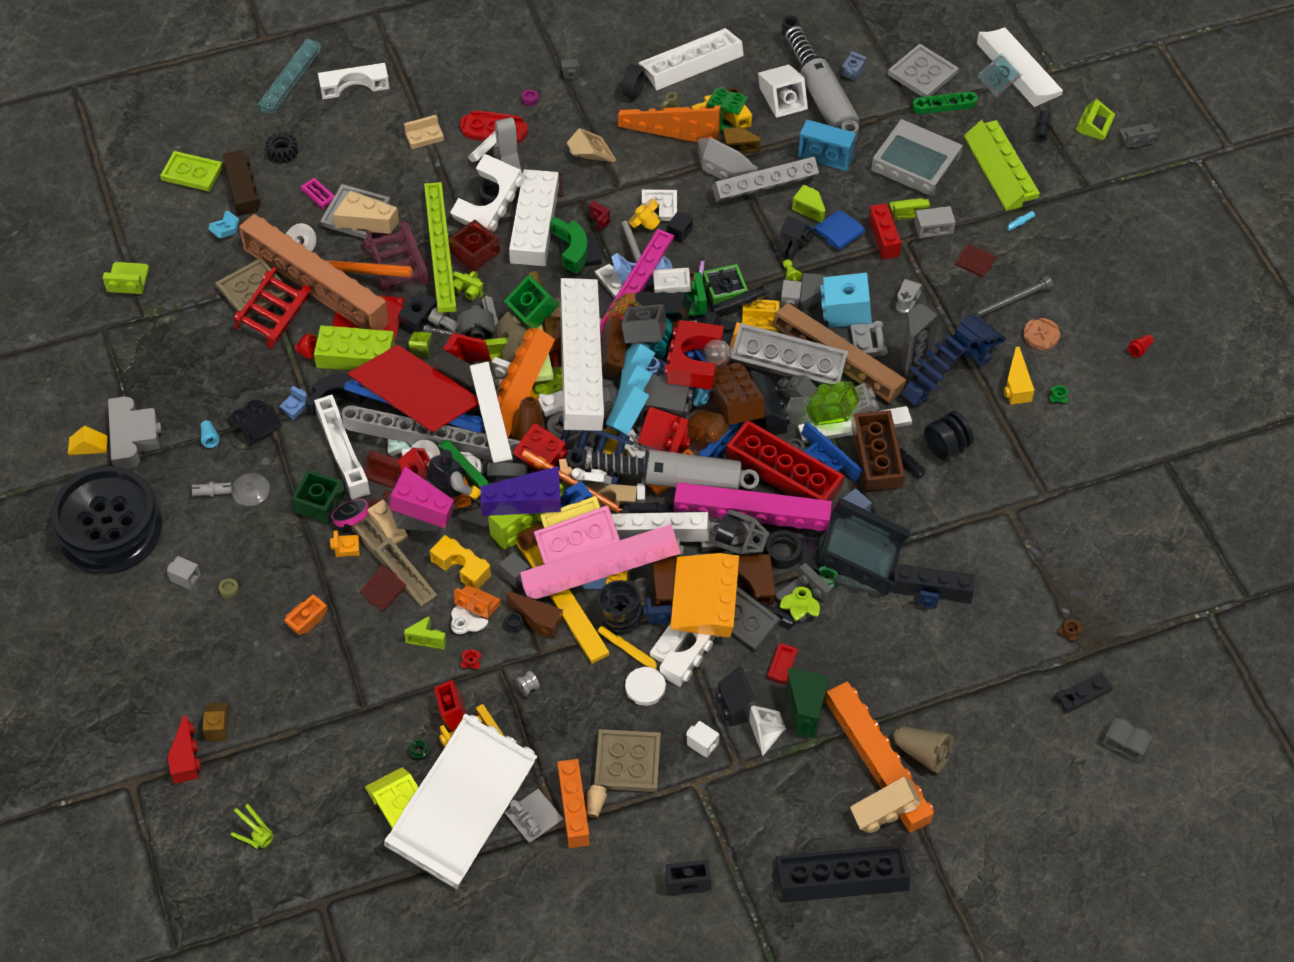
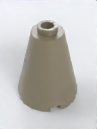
(925, 746)

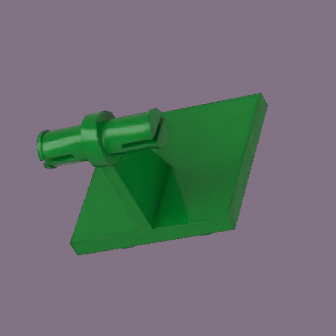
(728, 101)

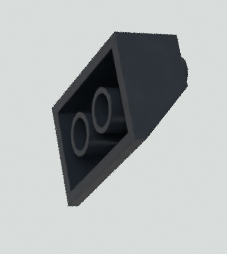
(775, 420)

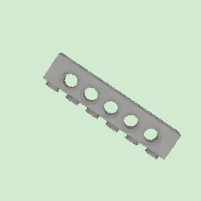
(765, 179)

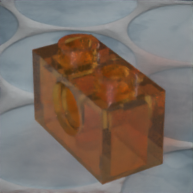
(707, 426)

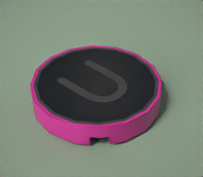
(350, 512)

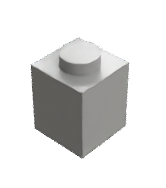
(791, 293)
(183, 572)

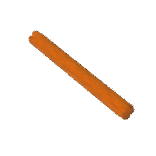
(369, 268)

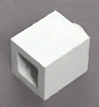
(702, 739)

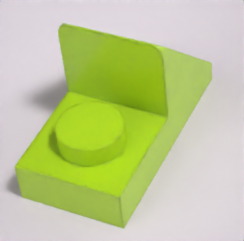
(420, 344)
(422, 635)

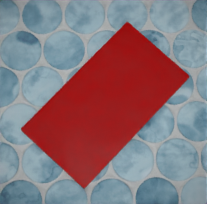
(415, 388)

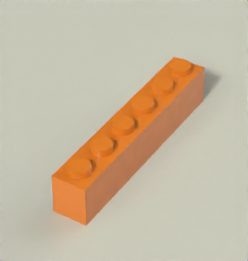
(522, 374)

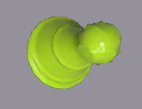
(791, 274)

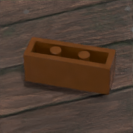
(612, 347)

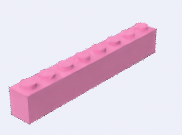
(600, 562)

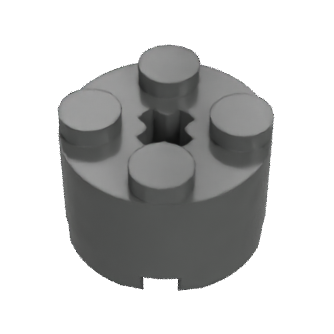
(477, 323)

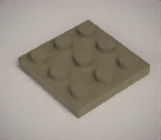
(243, 283)
(627, 760)

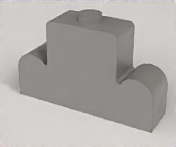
(131, 431)

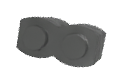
(1127, 739)

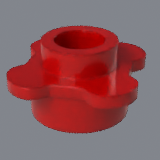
(471, 654)

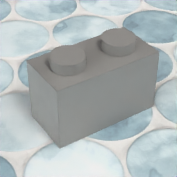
(934, 222)

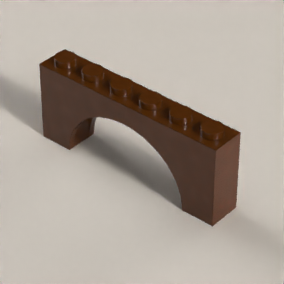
(753, 575)

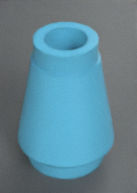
(209, 435)

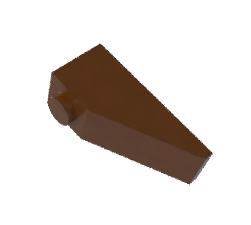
(539, 616)

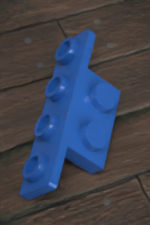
(828, 453)

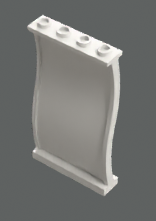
(461, 800)

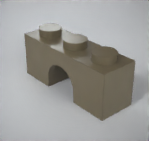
(513, 327)

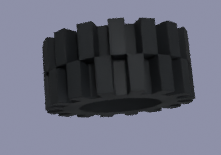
(283, 154)

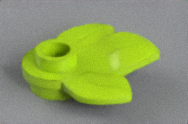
(799, 604)

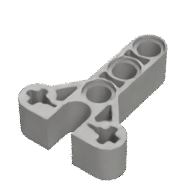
(506, 142)

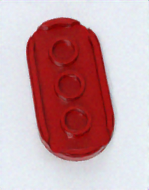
(481, 125)

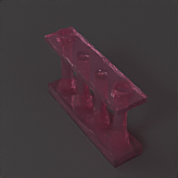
(410, 246)

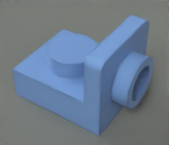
(295, 403)

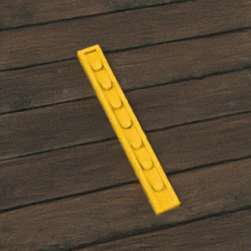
(572, 614)

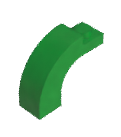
(577, 253)

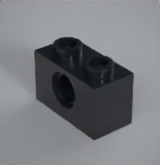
(417, 312)
(688, 877)

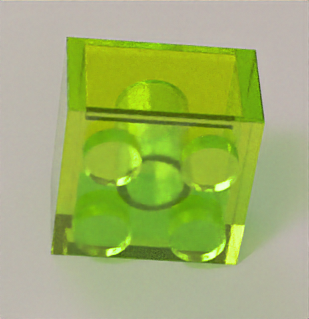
(833, 403)

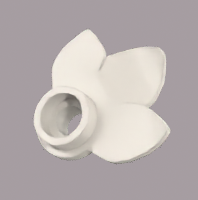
(468, 619)

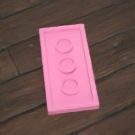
(577, 535)

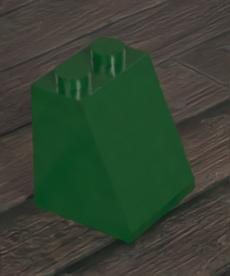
(806, 700)

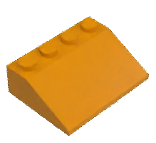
(705, 594)

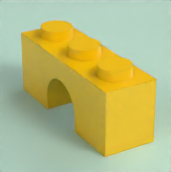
(449, 552)

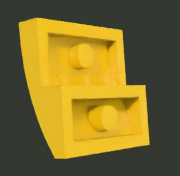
(760, 314)

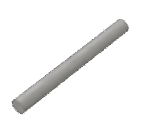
(630, 237)

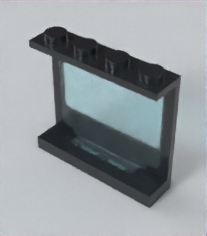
(862, 546)

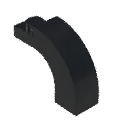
(333, 386)

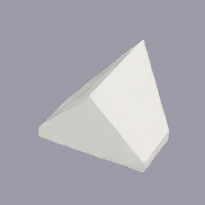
(766, 725)

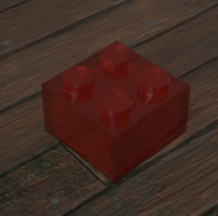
(474, 245)

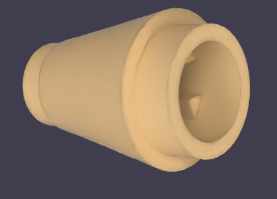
(595, 799)

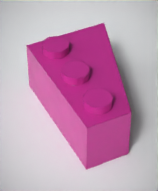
(420, 500)

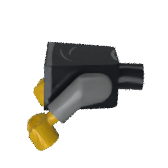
(448, 476)

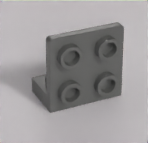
(808, 578)

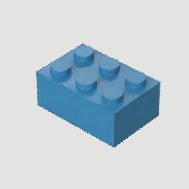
(828, 144)

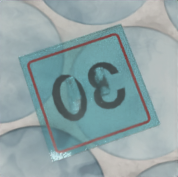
(999, 75)

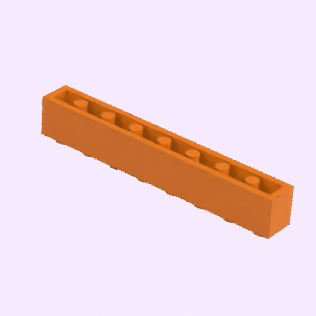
(875, 748)

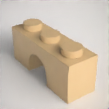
(615, 493)

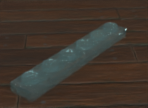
(289, 76)

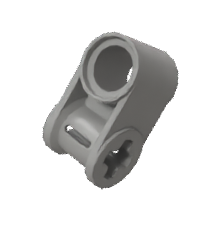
(908, 295)

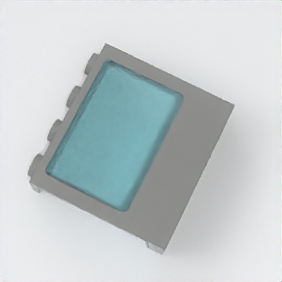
(915, 157)

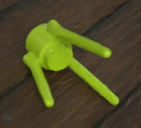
(261, 835)

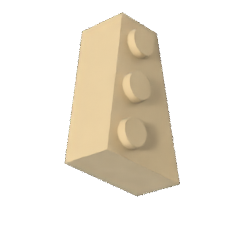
(365, 213)

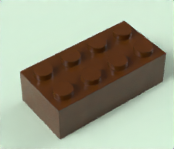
(737, 394)
(877, 450)

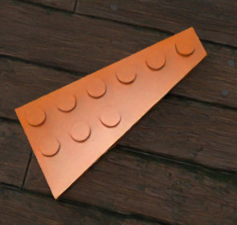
(674, 122)

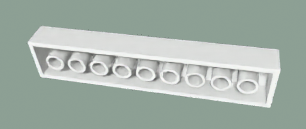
(581, 355)

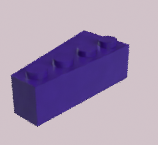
(523, 494)

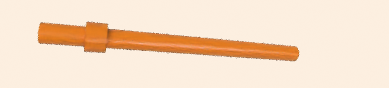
(540, 462)

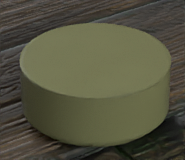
(228, 588)

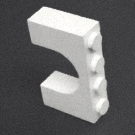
(507, 178)

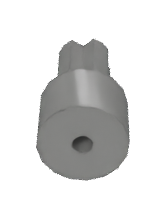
(442, 319)

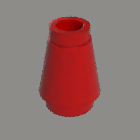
(1140, 345)

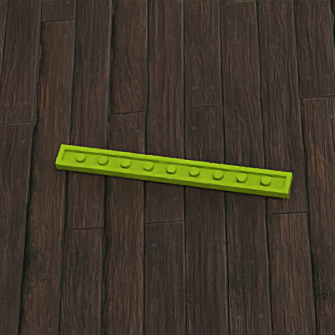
(440, 248)

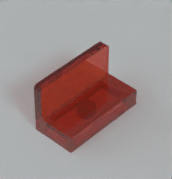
(382, 469)

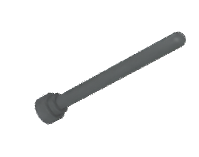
(1044, 283)

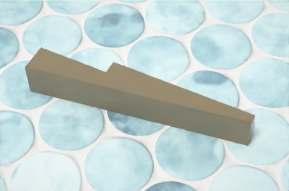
(394, 560)

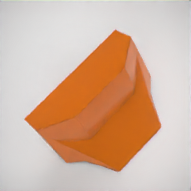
(306, 615)

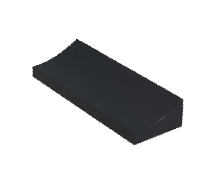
(842, 873)

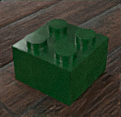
(317, 496)

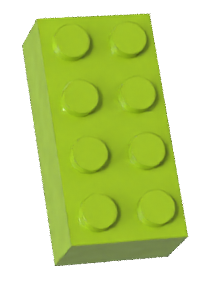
(350, 347)
(506, 527)

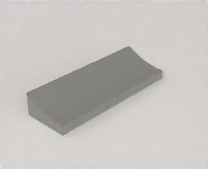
(788, 355)

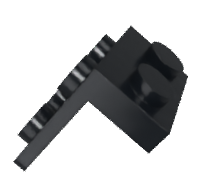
(255, 420)

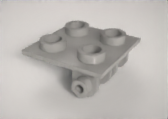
(533, 815)

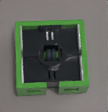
(724, 283)

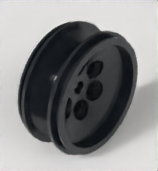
(123, 501)

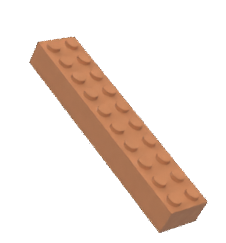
(307, 268)

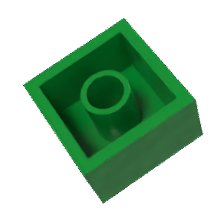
(531, 302)

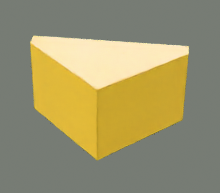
(87, 442)

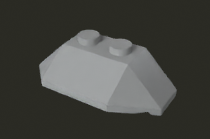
(722, 160)

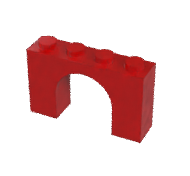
(683, 369)

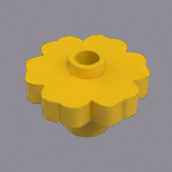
(645, 215)

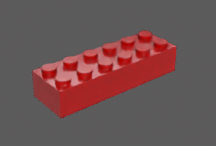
(783, 464)

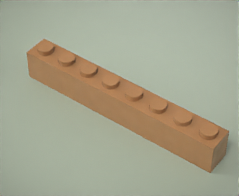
(858, 364)

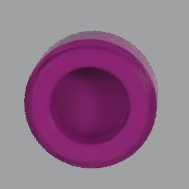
(530, 97)

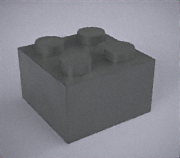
(644, 324)

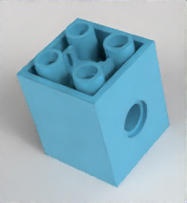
(846, 300)

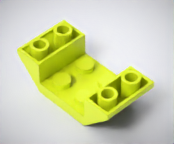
(393, 793)

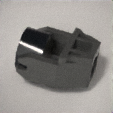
(727, 531)

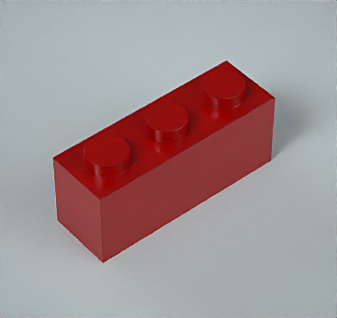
(884, 231)

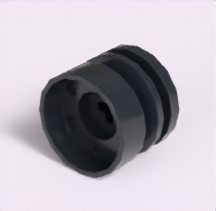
(948, 435)
(620, 606)

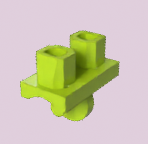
(468, 283)

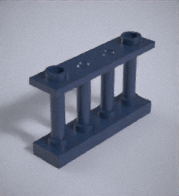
(622, 438)

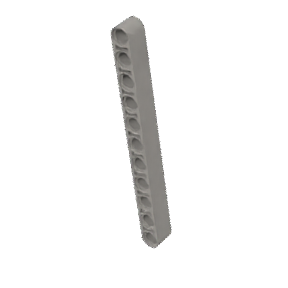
(410, 431)

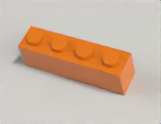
(573, 803)

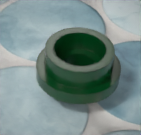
(419, 743)

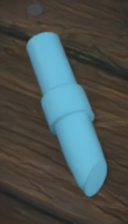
(1020, 220)

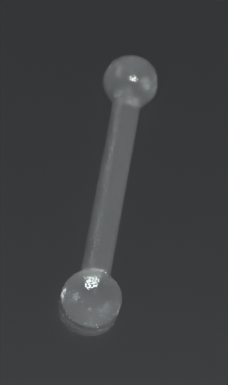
(427, 328)

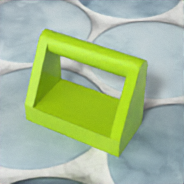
(1085, 123)

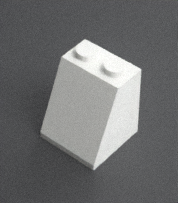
(783, 90)

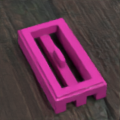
(315, 193)

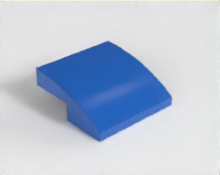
(839, 229)

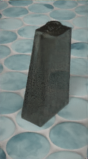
(458, 371)

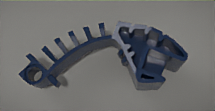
(971, 338)

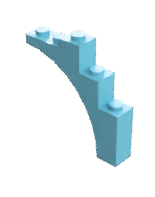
(631, 391)

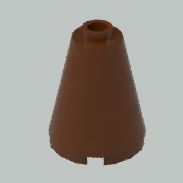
(527, 415)

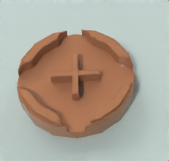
(1041, 334)

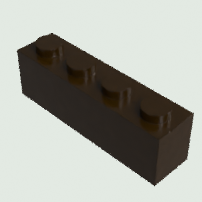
(240, 182)

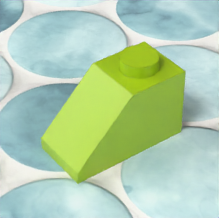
(809, 203)

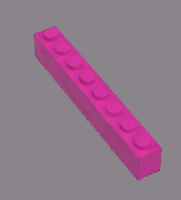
(764, 507)

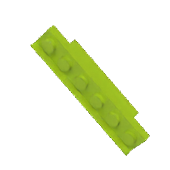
(1001, 164)

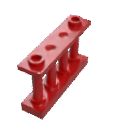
(281, 322)

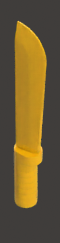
(628, 648)

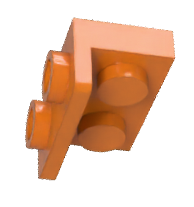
(476, 601)

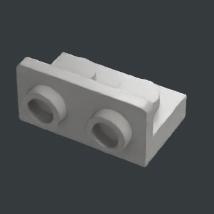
(867, 400)

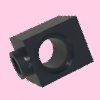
(680, 226)

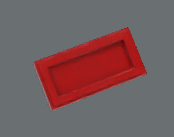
(783, 659)

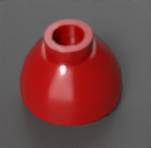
(306, 346)

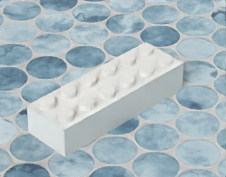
(533, 217)

